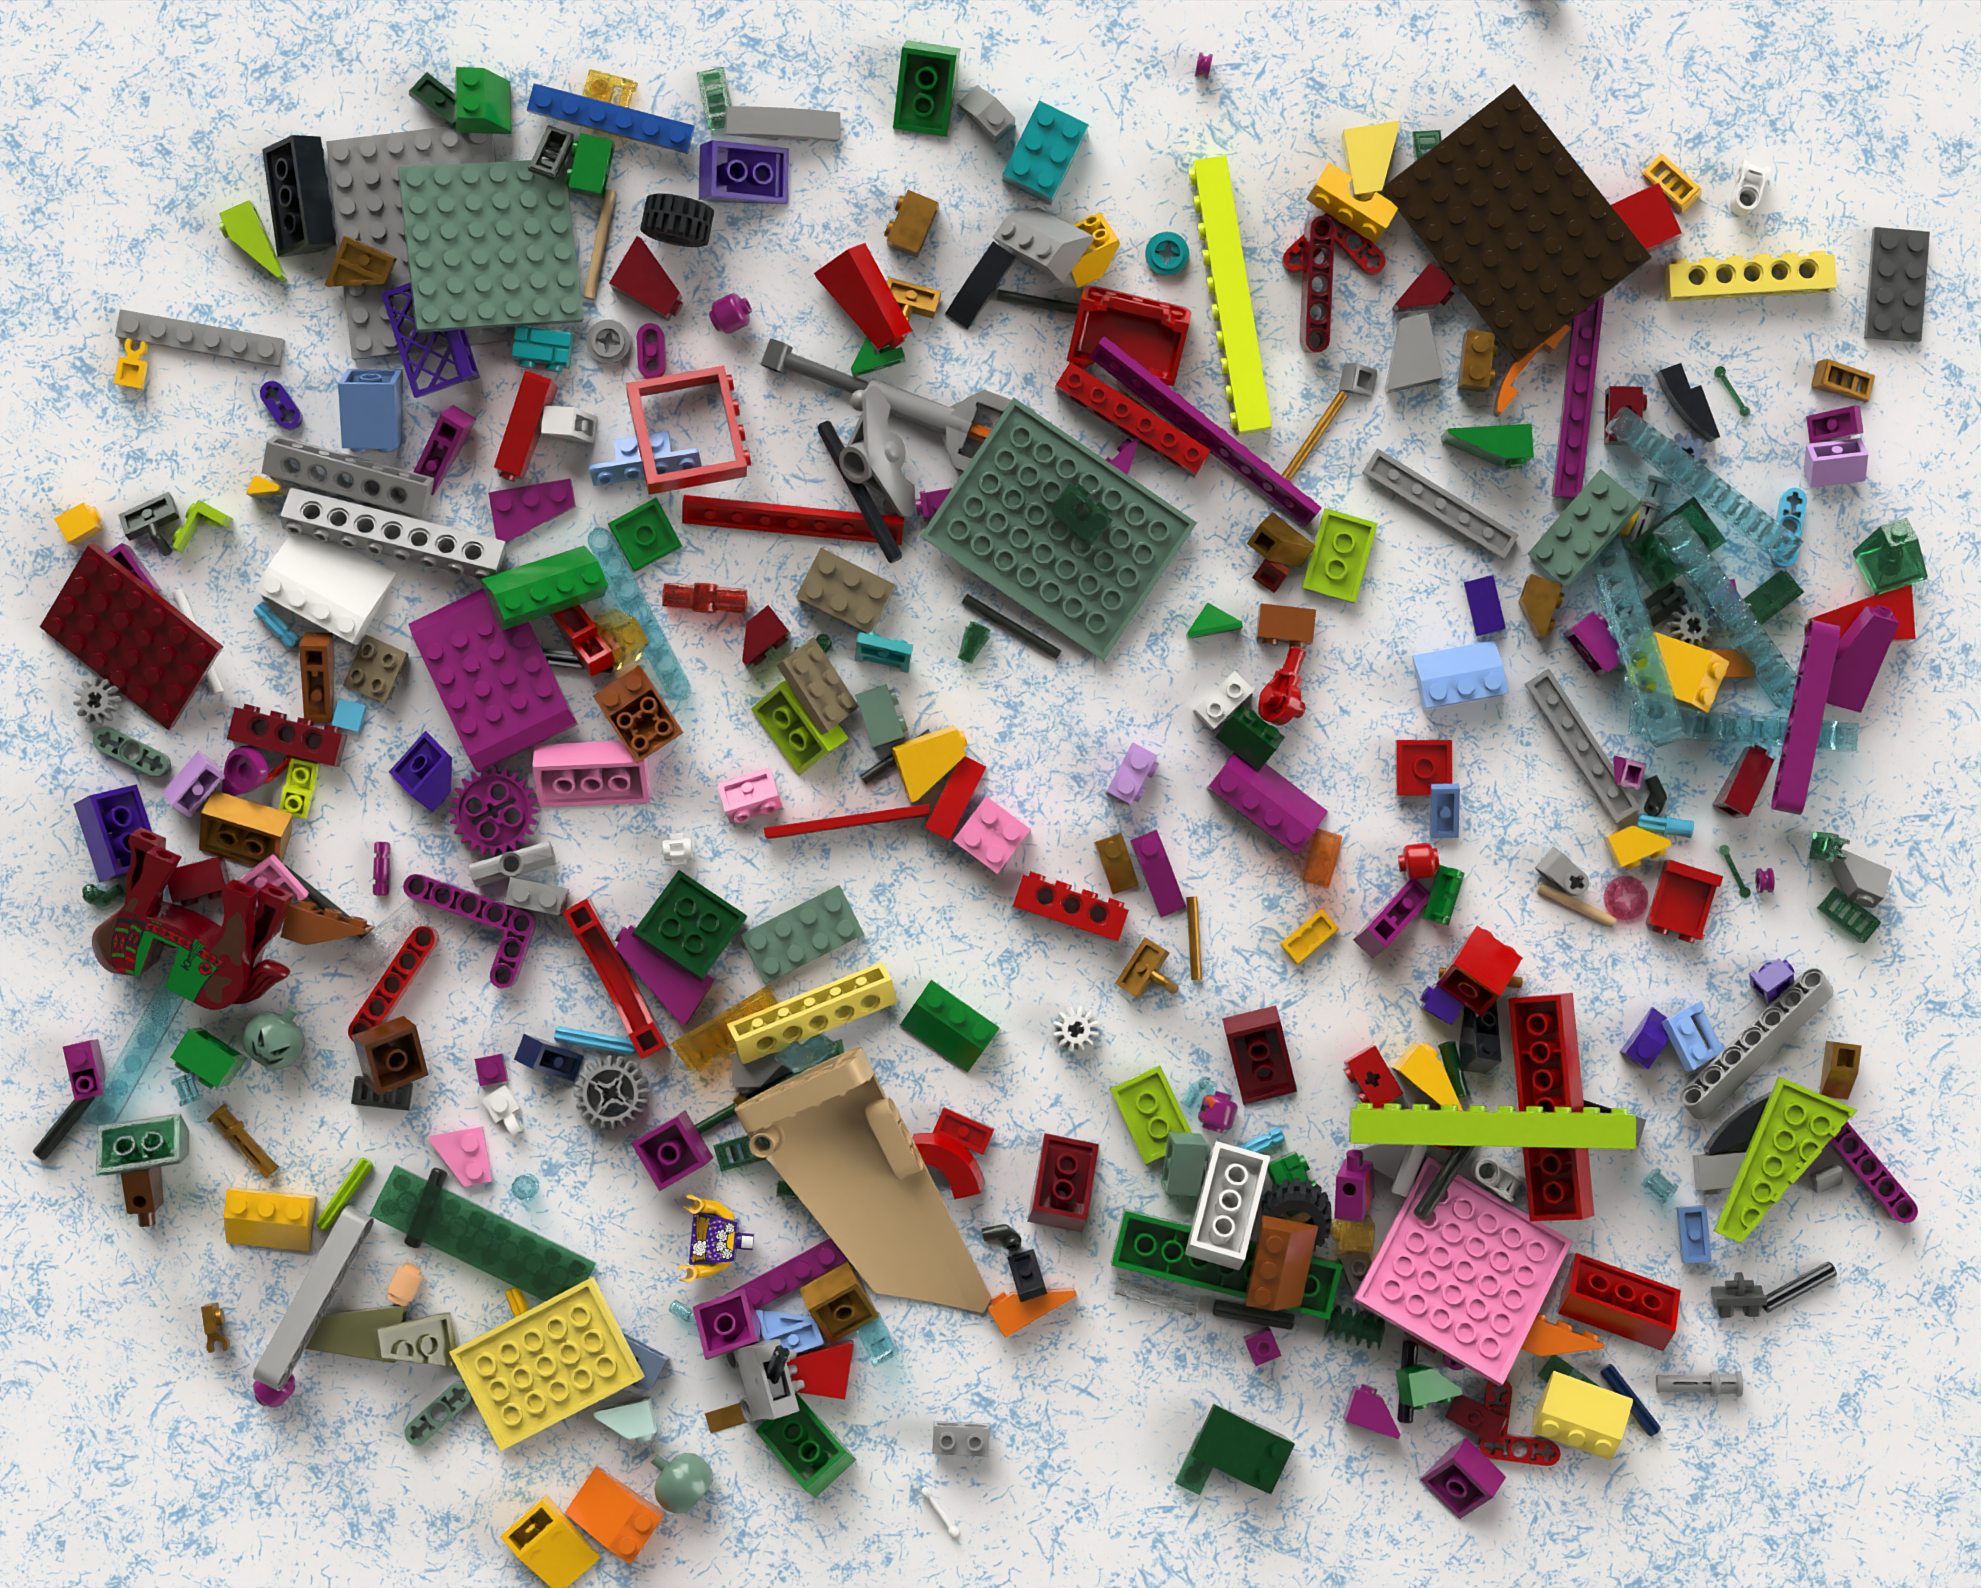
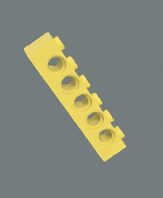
(1680, 288)
(812, 1013)

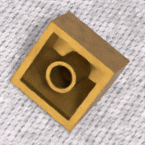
(838, 1302)

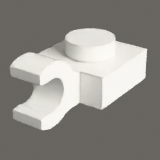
(502, 1106)

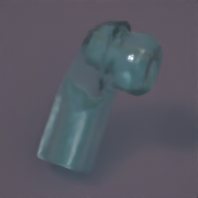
(1195, 1090)
(682, 1311)

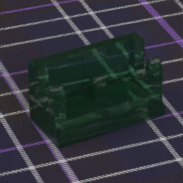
(1773, 596)

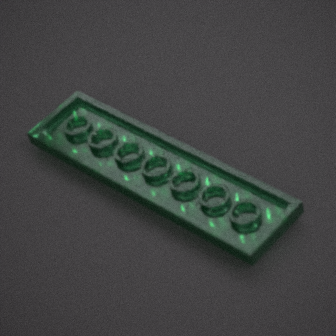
(479, 1236)

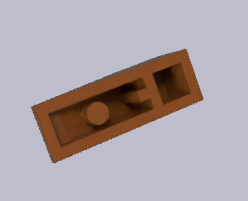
(317, 675)

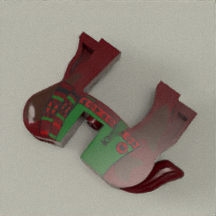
(213, 962)

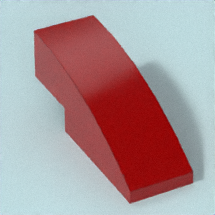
(584, 639)
(955, 797)

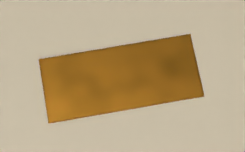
(725, 1418)

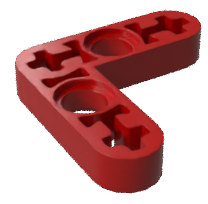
(1319, 229)
(1498, 1452)

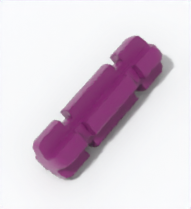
(381, 868)

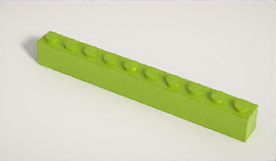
(1492, 1128)

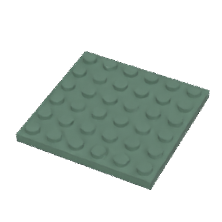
(489, 246)

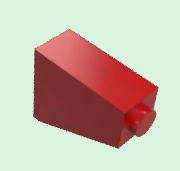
(824, 1370)

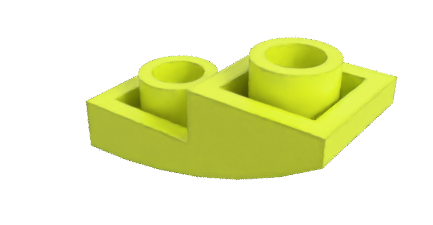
(299, 787)

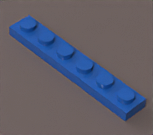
(610, 118)

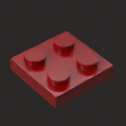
(1422, 764)

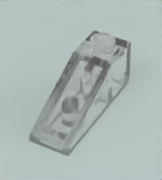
(387, 937)

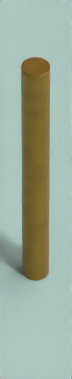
(1315, 435)

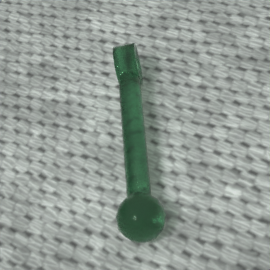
(1720, 372)
(1744, 892)

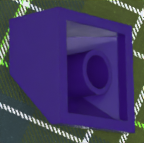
(425, 772)

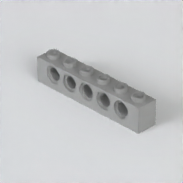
(416, 486)

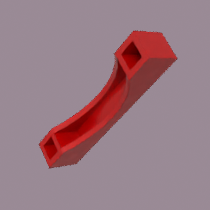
(616, 978)

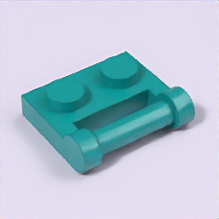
(884, 651)

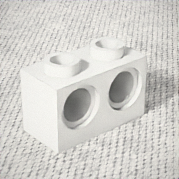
(1223, 700)

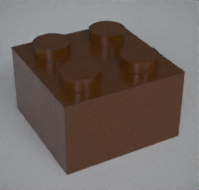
(390, 1055)

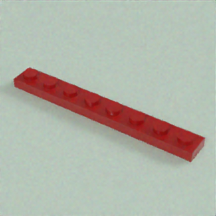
(784, 519)

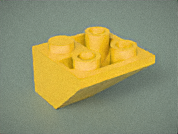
(1099, 253)

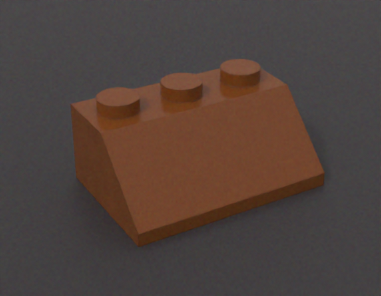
(1280, 1264)

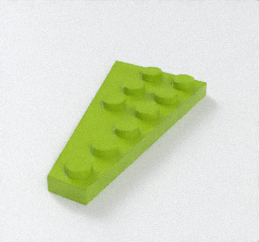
(1785, 1143)

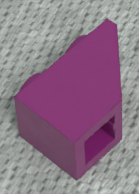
(85, 1069)

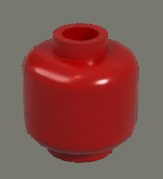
(1419, 861)

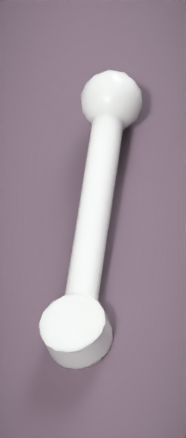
(952, 1530)

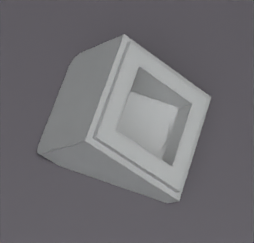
(1358, 379)
(1827, 1178)

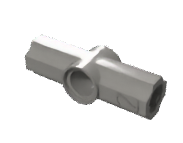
(495, 868)

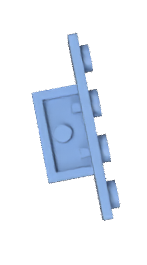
(629, 465)

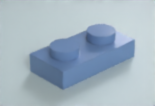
(1444, 810)
(1693, 1234)

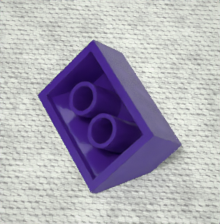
(107, 825)

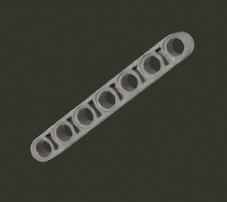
(1757, 1043)
(313, 1298)

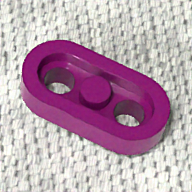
(651, 352)

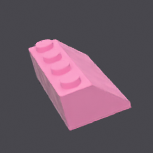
(589, 774)

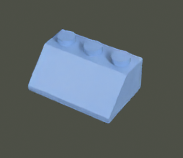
(1459, 675)

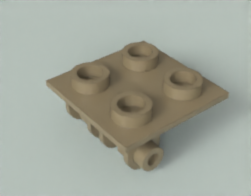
(376, 669)

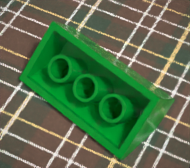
(545, 587)

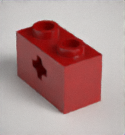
(1371, 1061)

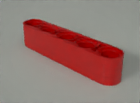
(404, 975)

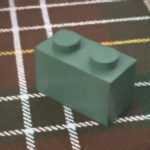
(880, 715)
(1184, 1164)

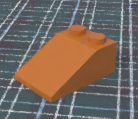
(614, 1514)

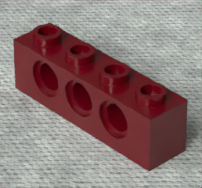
(243, 731)

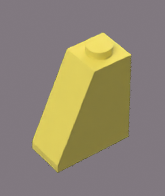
(1368, 157)

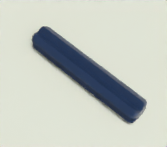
(1638, 1409)

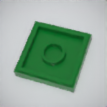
(645, 535)

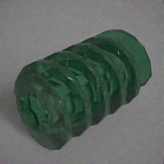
(1355, 1326)

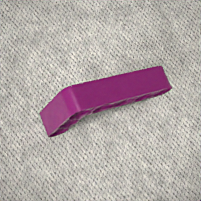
(482, 915)
(1877, 1174)

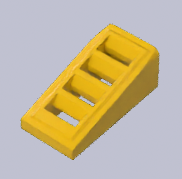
(1679, 176)

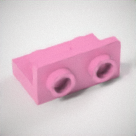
(750, 796)

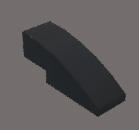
(980, 285)
(1688, 402)
(1738, 1127)

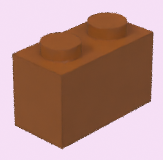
(1285, 625)

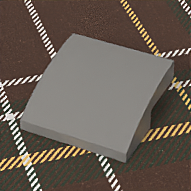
(1408, 1169)

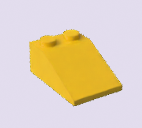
(1427, 1074)

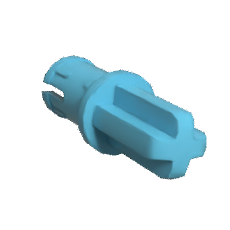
(1666, 825)

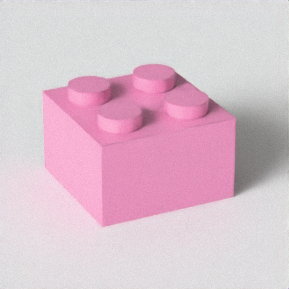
(991, 835)

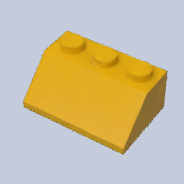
(269, 1218)

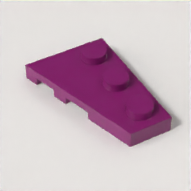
(526, 507)

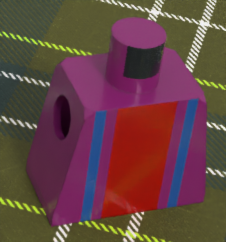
(1354, 1187)

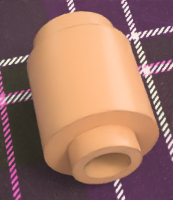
(404, 1284)

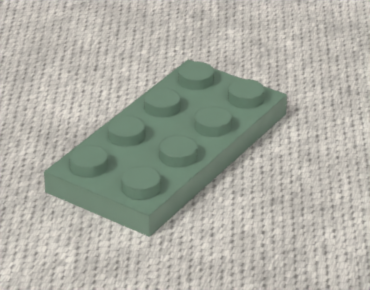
(1585, 529)
(802, 934)

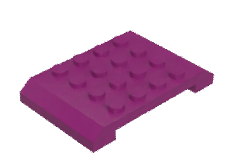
(491, 680)

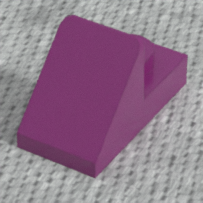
(1835, 424)

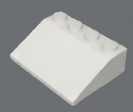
(327, 585)

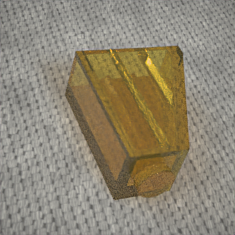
(622, 635)

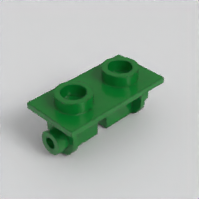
(1443, 895)

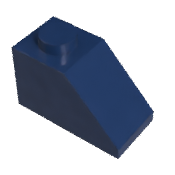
(548, 1057)

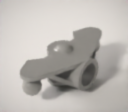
(877, 455)

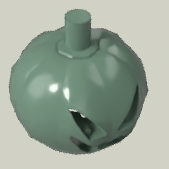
(275, 1038)
(681, 1481)

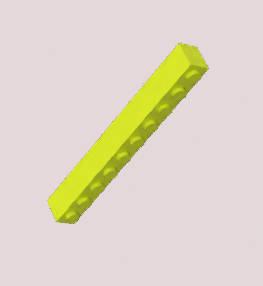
(1231, 295)

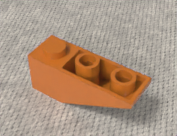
(1552, 1339)

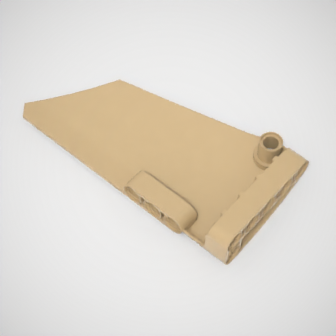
(864, 1181)

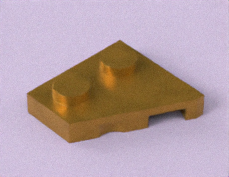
(359, 265)

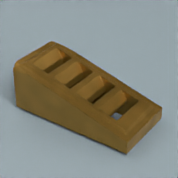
(1826, 374)

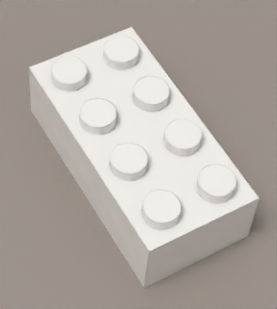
(1227, 1205)

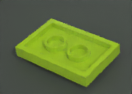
(1339, 555)
(1150, 1112)

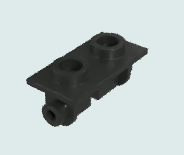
(1664, 602)

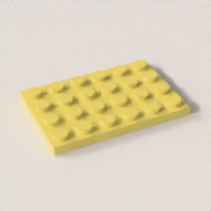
(547, 1364)

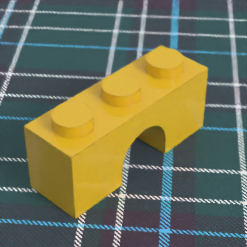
(1333, 197)

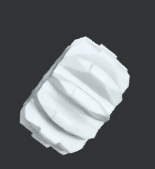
(1071, 1021)

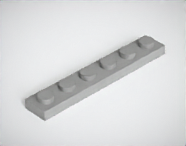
(200, 338)
(1440, 504)
(1581, 745)

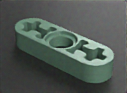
(110, 750)
(418, 1420)

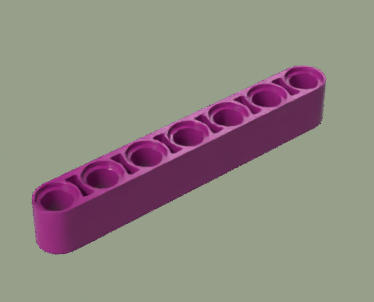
(1805, 717)

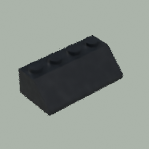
(299, 195)

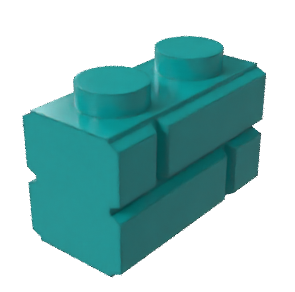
(542, 348)

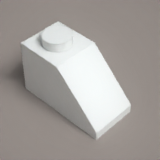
(568, 424)

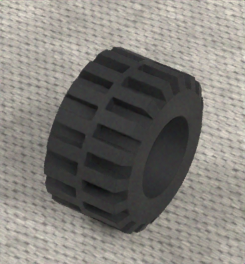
(677, 220)
(1303, 1197)

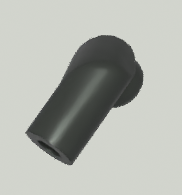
(1656, 798)
(1005, 1234)

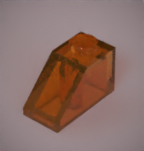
(1321, 859)

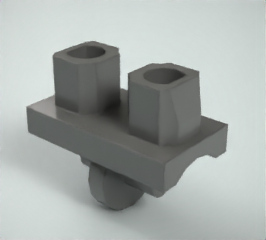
(1738, 1293)

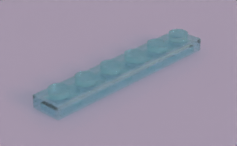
(135, 1055)

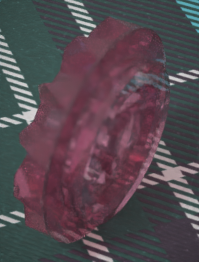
(1615, 890)

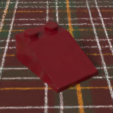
(1259, 1055)
(1063, 1183)

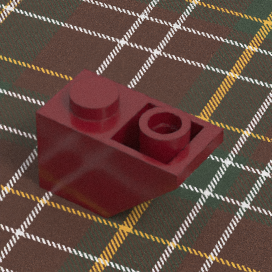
(762, 634)

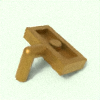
(914, 298)
(1144, 969)

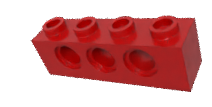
(1027, 900)

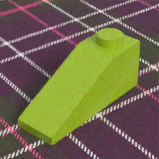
(247, 231)

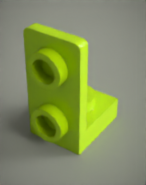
(194, 515)

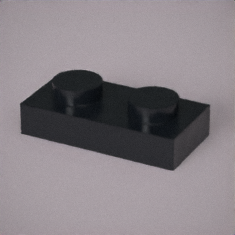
(1027, 1275)

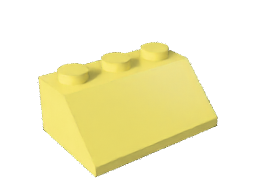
(1581, 1415)

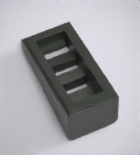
(557, 137)
(357, 1096)

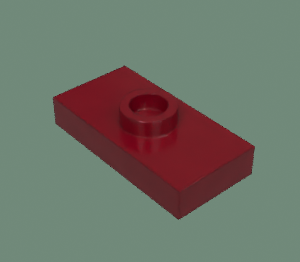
(1476, 1418)

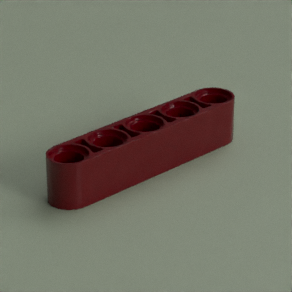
(1324, 272)

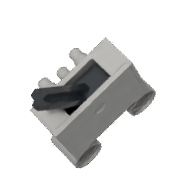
(766, 1380)

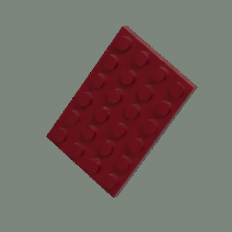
(131, 636)

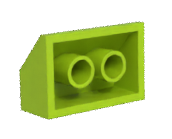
(794, 730)

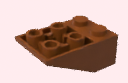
(638, 714)

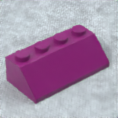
(1268, 802)

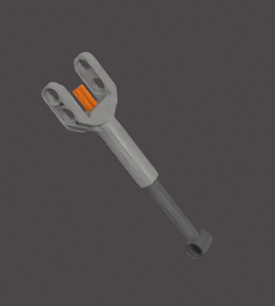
(952, 422)

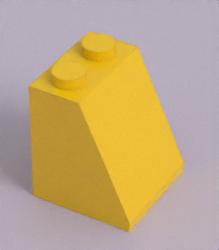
(1692, 672)

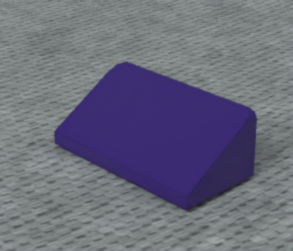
(1484, 605)

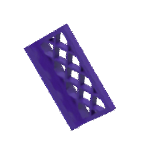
(457, 346)

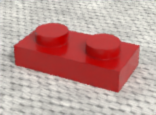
(964, 1130)

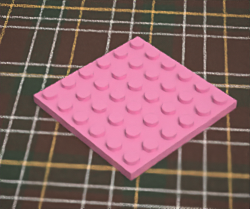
(1464, 1275)

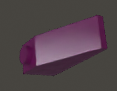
(444, 444)
(1158, 873)
(1392, 918)

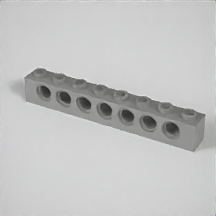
(383, 524)

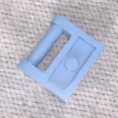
(1687, 1039)

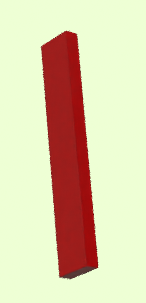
(847, 821)

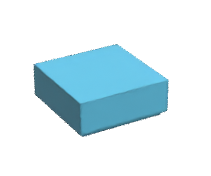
(349, 715)

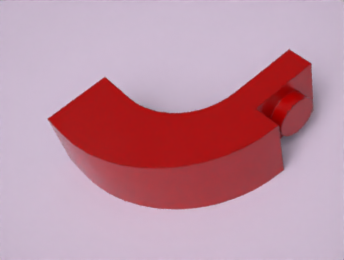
(953, 1161)

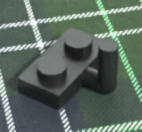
(148, 518)

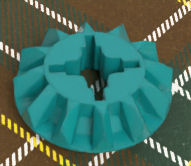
(1178, 247)

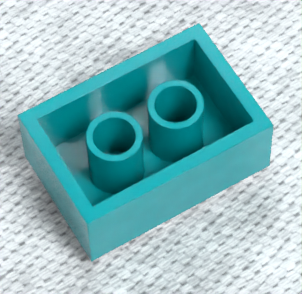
(1045, 152)

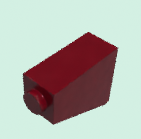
(646, 282)
(1744, 782)

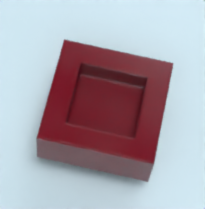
(1271, 574)

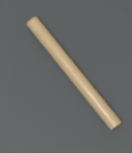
(599, 244)

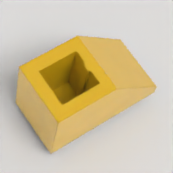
(1634, 843)

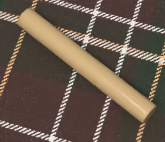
(1576, 904)

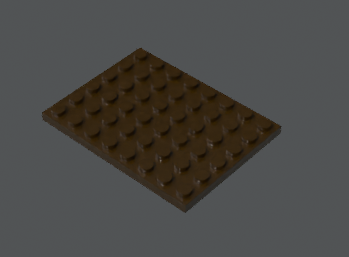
(1516, 223)

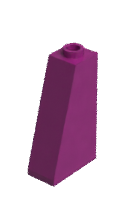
(1860, 657)
(670, 984)

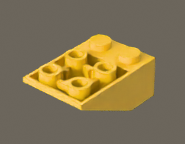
(550, 1544)

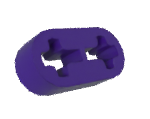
(286, 401)

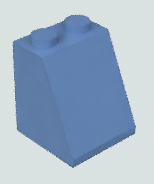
(371, 409)

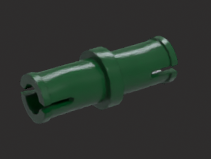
(1453, 1068)

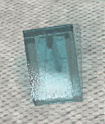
(878, 1341)

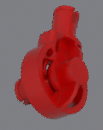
(1284, 691)

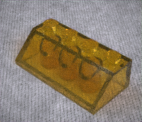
(713, 1037)

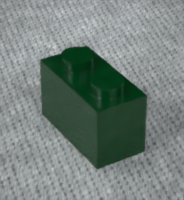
(1250, 737)

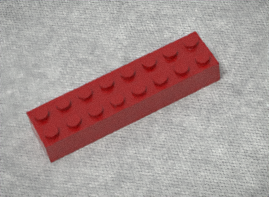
(1550, 1078)

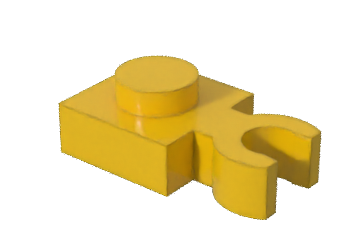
(131, 370)

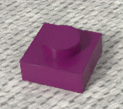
(491, 1069)

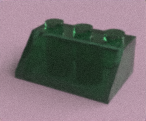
(1651, 558)
(141, 1144)

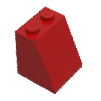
(1649, 217)
(1480, 971)

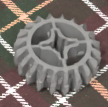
(590, 1079)

